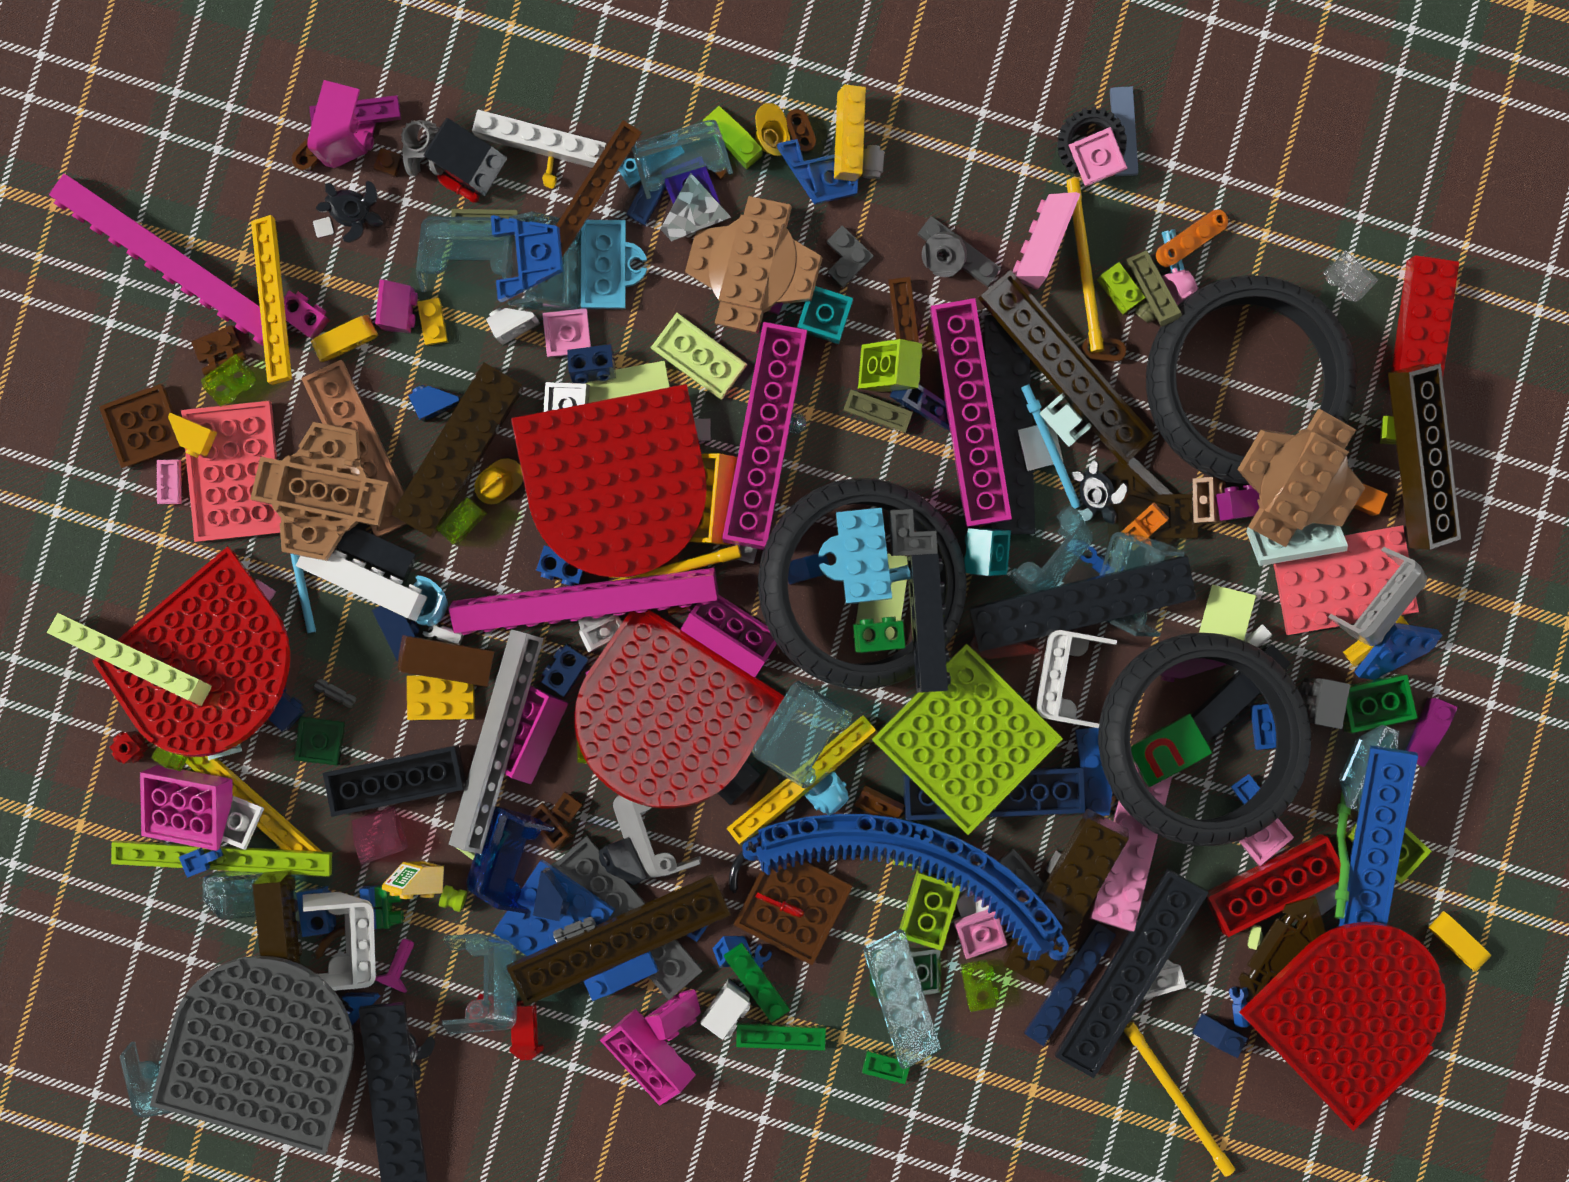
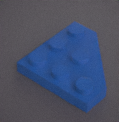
(1398, 648)

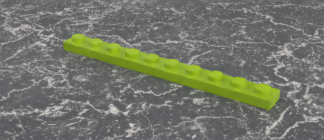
(232, 860)

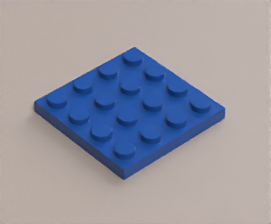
(535, 933)

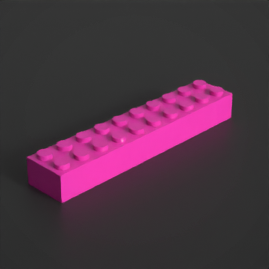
(970, 413)
(764, 436)

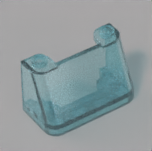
(1077, 540)
(800, 733)

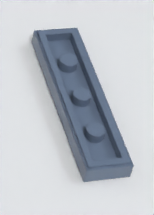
(1123, 108)

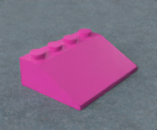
(184, 806)

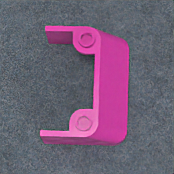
(335, 130)

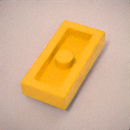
(432, 321)

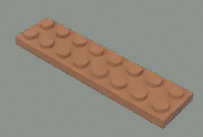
(342, 407)

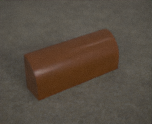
(445, 660)

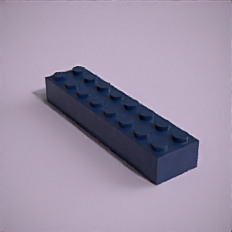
(1039, 793)

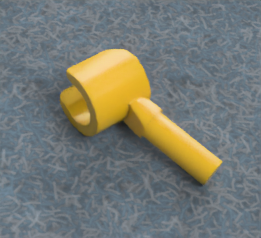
(548, 179)

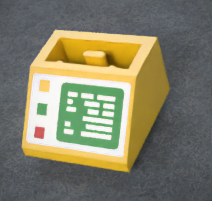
(415, 879)

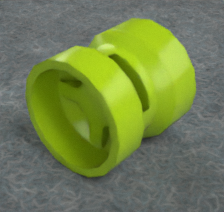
(453, 898)

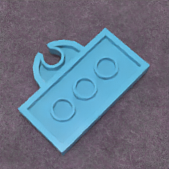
(607, 264)
(859, 556)

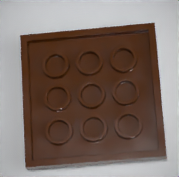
(804, 887)

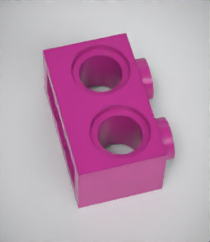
(300, 318)

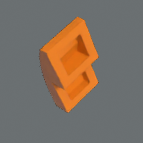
(1147, 522)

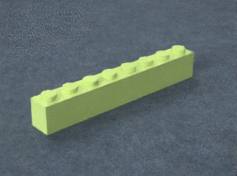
(129, 659)

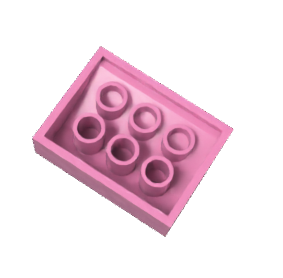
(1045, 238)

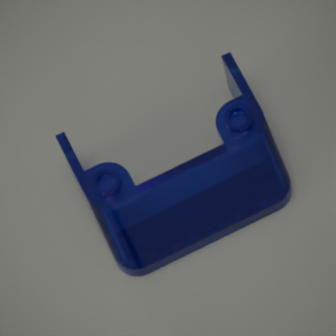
(494, 870)

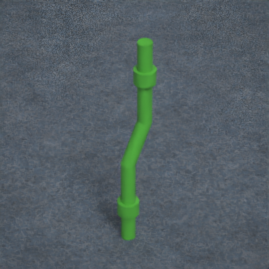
(1342, 894)

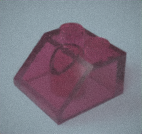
(378, 835)

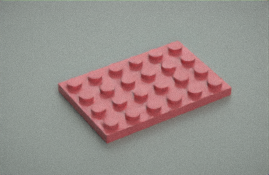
(225, 478)
(1339, 581)

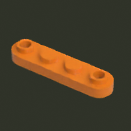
(1192, 238)

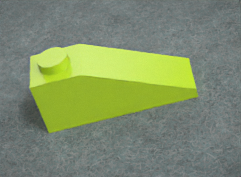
(736, 138)

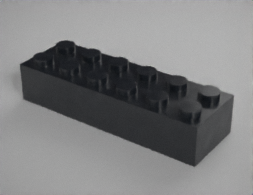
(394, 780)

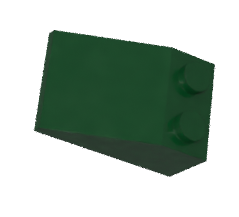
(928, 969)

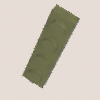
(1154, 288)

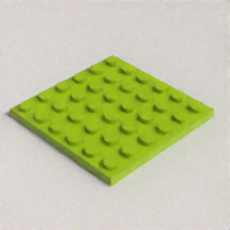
(968, 741)

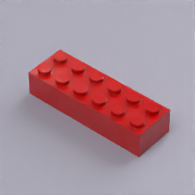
(1425, 312)
(1274, 884)

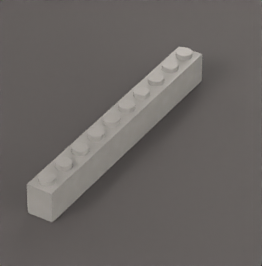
(495, 742)

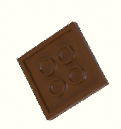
(140, 426)

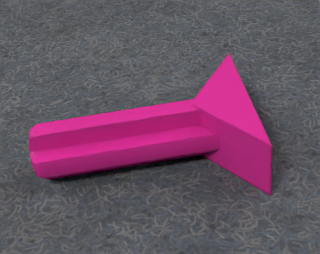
(392, 978)

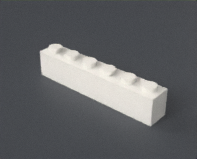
(537, 139)
(367, 583)

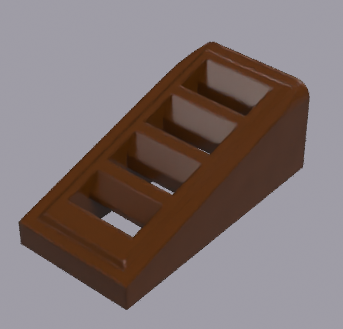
(567, 835)

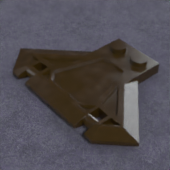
(1145, 490)
(1283, 943)

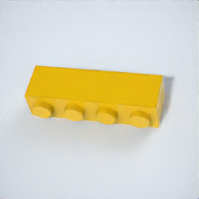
(849, 132)

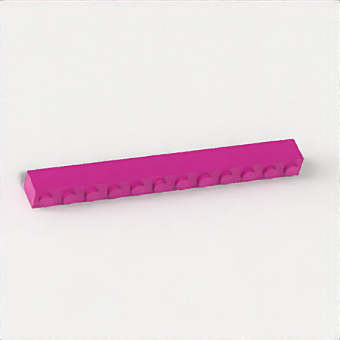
(158, 255)
(584, 601)

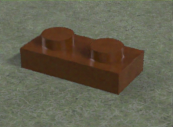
(878, 803)

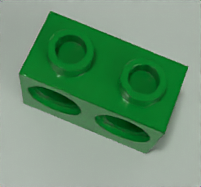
(879, 640)

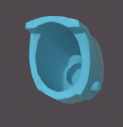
(436, 603)
(828, 794)

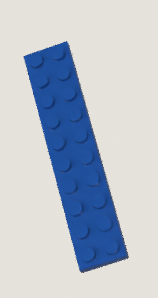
(1379, 834)

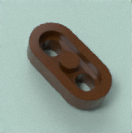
(801, 131)
(301, 153)
(1105, 355)

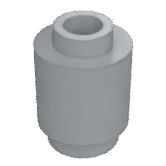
(873, 162)

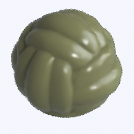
(1145, 312)

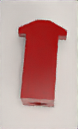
(525, 1033)

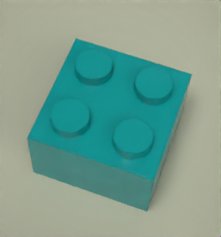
(825, 315)
(987, 551)

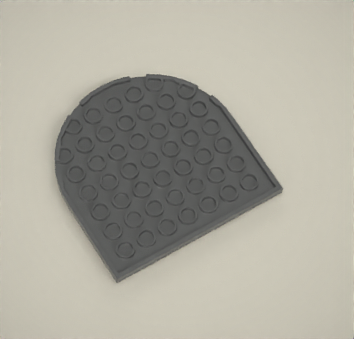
(259, 1053)

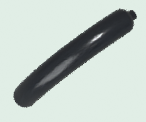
(733, 875)

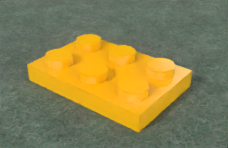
(439, 699)

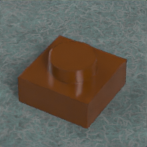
(388, 162)
(567, 807)

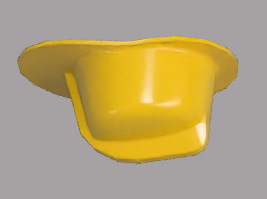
(771, 128)
(498, 481)

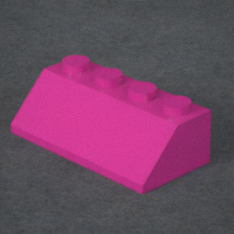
(731, 634)
(534, 734)
(647, 1058)

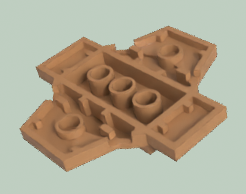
(753, 264)
(1301, 478)
(320, 491)

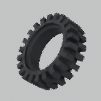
(1084, 118)

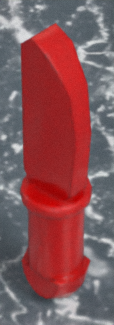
(457, 188)
(783, 906)

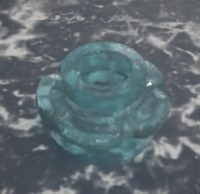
(797, 423)

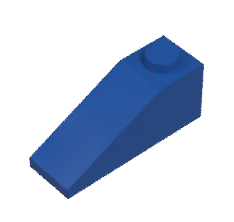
(621, 976)

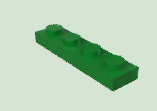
(756, 982)
(781, 1036)

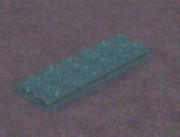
(901, 998)

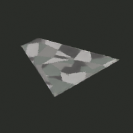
(692, 211)

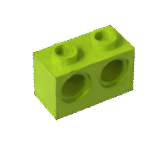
(1120, 288)

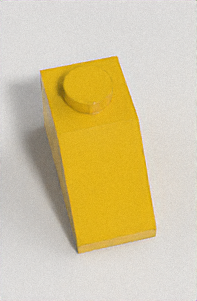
(192, 436)

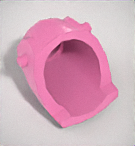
(1180, 284)

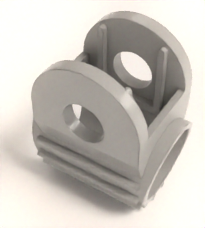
(413, 150)

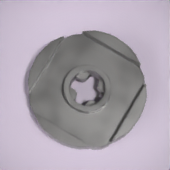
(936, 263)

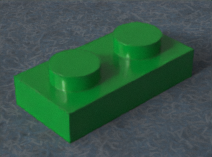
(884, 1067)

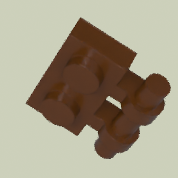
(217, 344)

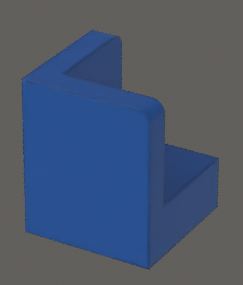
(726, 944)

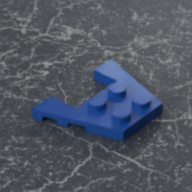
(816, 174)
(537, 254)

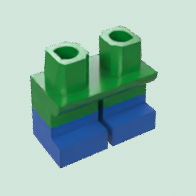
(382, 906)

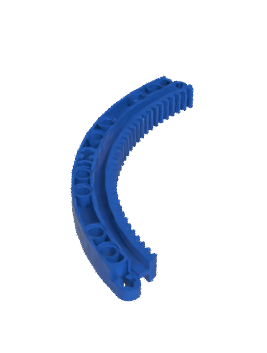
(988, 882)

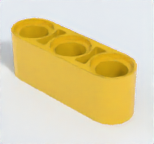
(344, 338)
(1459, 941)

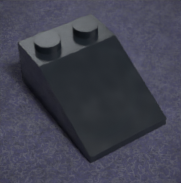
(465, 157)

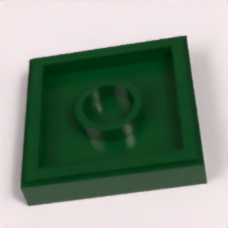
(319, 741)

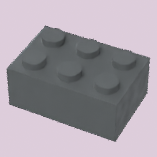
(1325, 701)

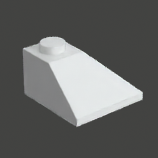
(510, 323)
(241, 822)

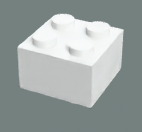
(726, 1009)

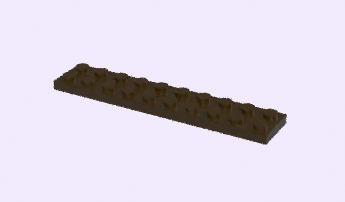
(1066, 367)
(618, 940)

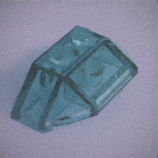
(1355, 767)
(230, 893)

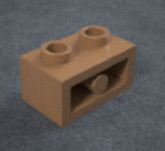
(1205, 500)

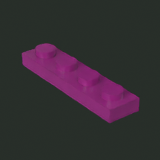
(374, 110)

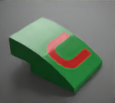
(1169, 750)

